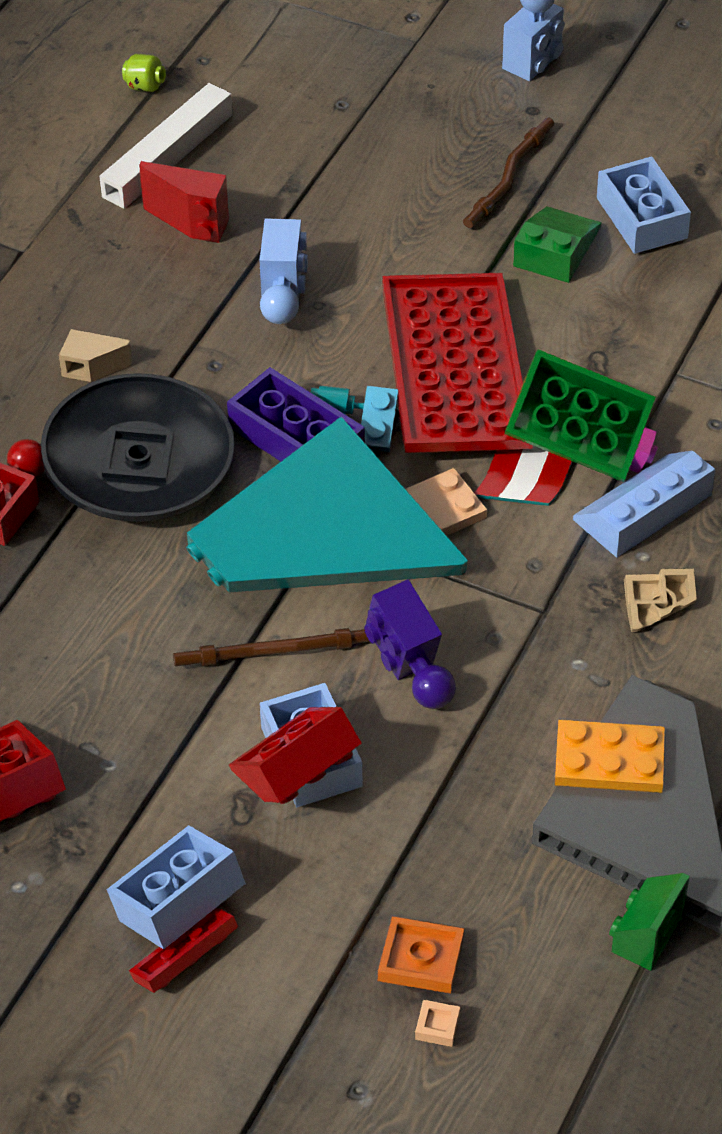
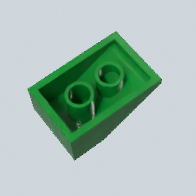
(554, 243)

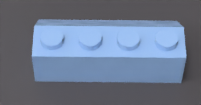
(647, 501)

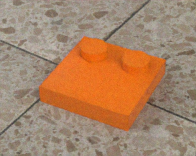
(421, 954)

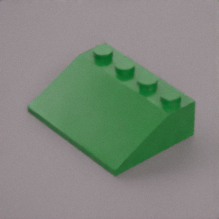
(580, 415)

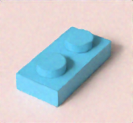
(379, 417)

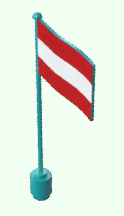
(513, 476)

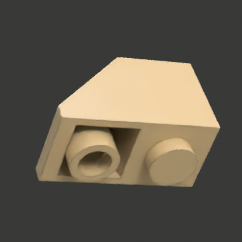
(93, 355)

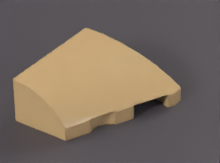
(658, 595)

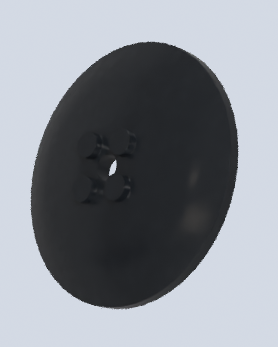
(109, 420)

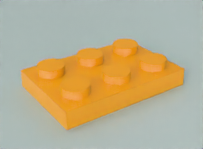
(610, 756)

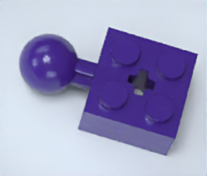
(409, 643)

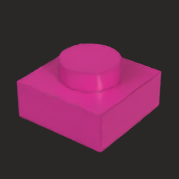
(645, 451)

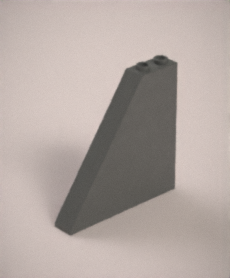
(641, 832)

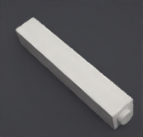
(167, 143)

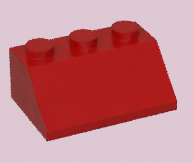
(297, 754)

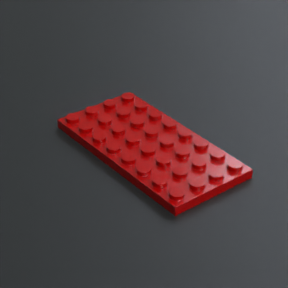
(453, 361)

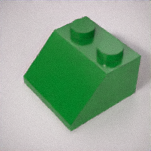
(650, 919)

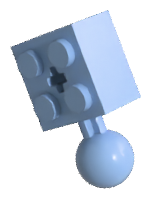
(533, 38)
(282, 269)

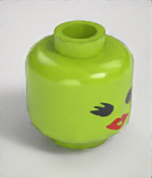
(143, 72)

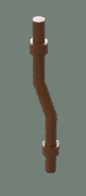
(485, 205)
(208, 655)

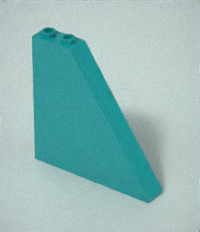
(323, 521)

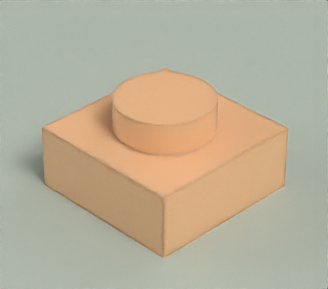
(437, 1023)

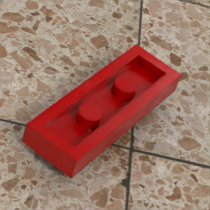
(164, 964)

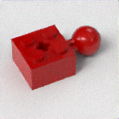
(19, 486)

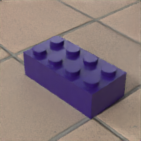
(281, 414)

